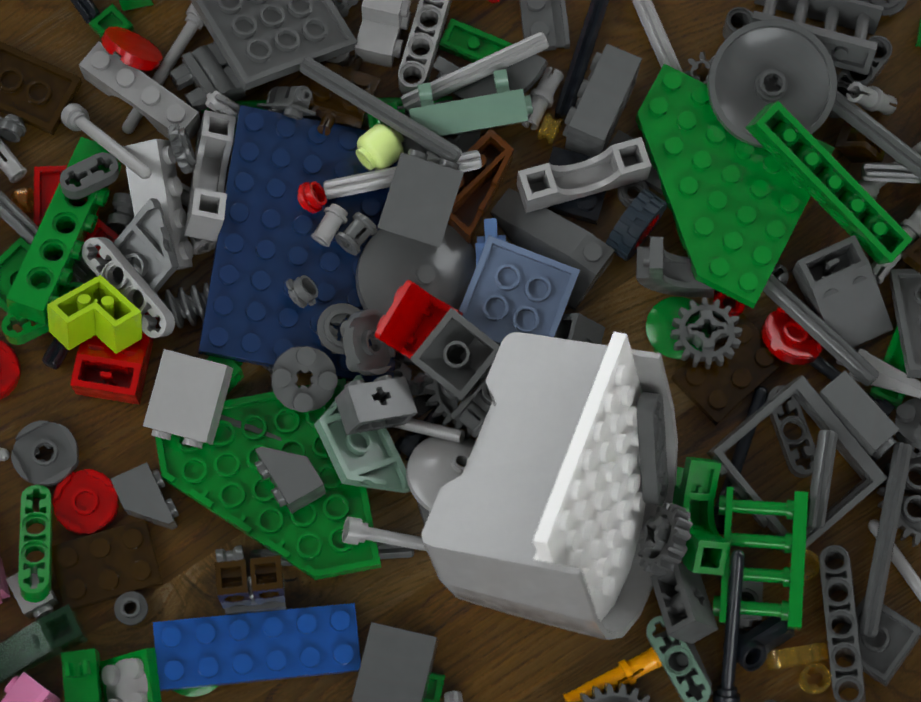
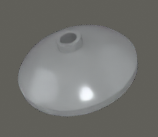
(435, 465)

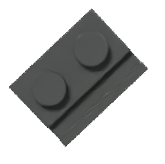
(546, 17)

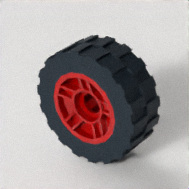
(636, 224)

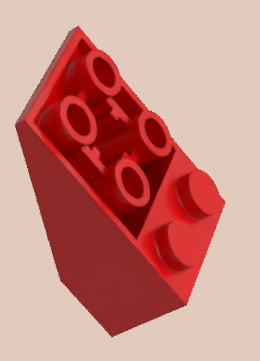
(110, 375)

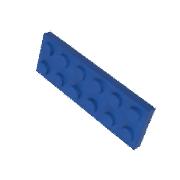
(256, 646)

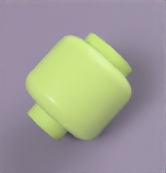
(379, 147)

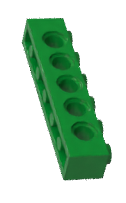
(828, 183)
(26, 299)

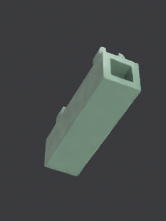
(473, 113)

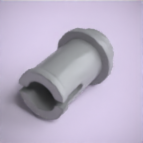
(330, 224)

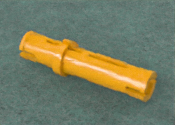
(625, 673)

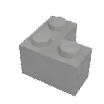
(381, 30)

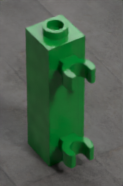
(82, 676)

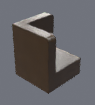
(857, 146)

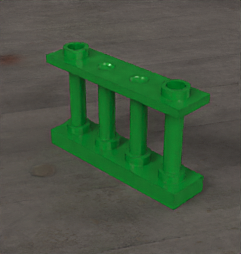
(791, 543)

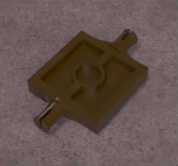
(332, 107)

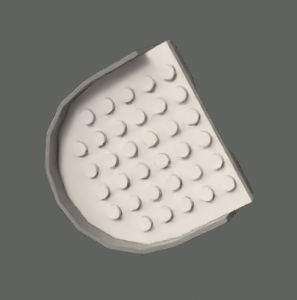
(554, 487)

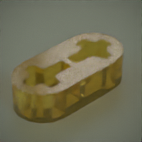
(797, 656)

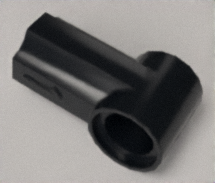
(759, 641)

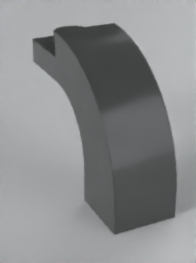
(520, 76)
(668, 272)

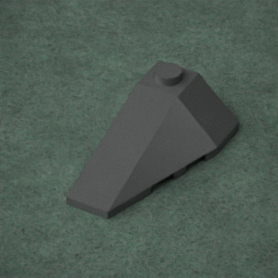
(556, 239)

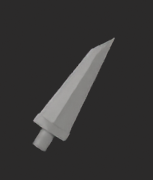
(891, 377)

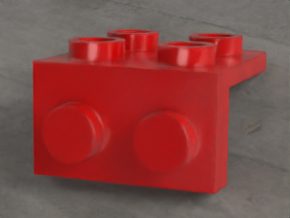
(411, 319)

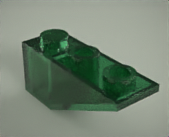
(40, 642)

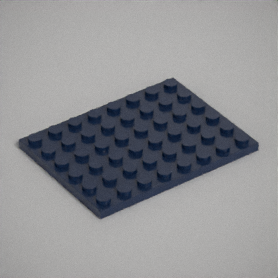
(270, 241)

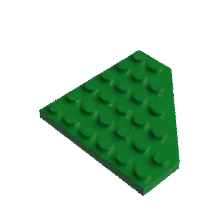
(726, 196)
(231, 487)

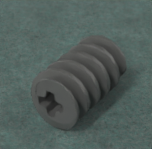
(187, 305)

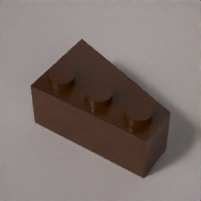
(480, 185)

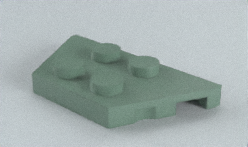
(364, 457)

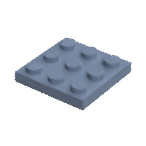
(517, 291)

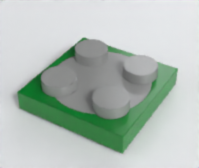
(131, 677)

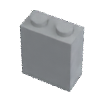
(187, 398)

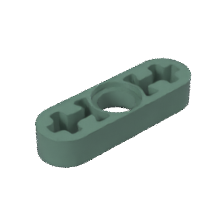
(683, 688)

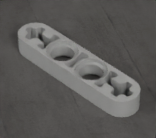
(131, 282)

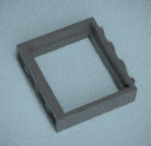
(824, 419)

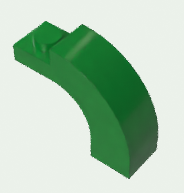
(706, 548)

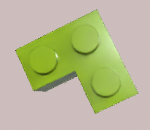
(95, 310)

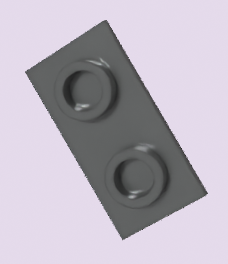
(289, 101)

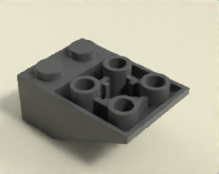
(844, 291)

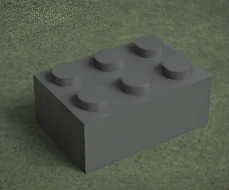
(601, 101)

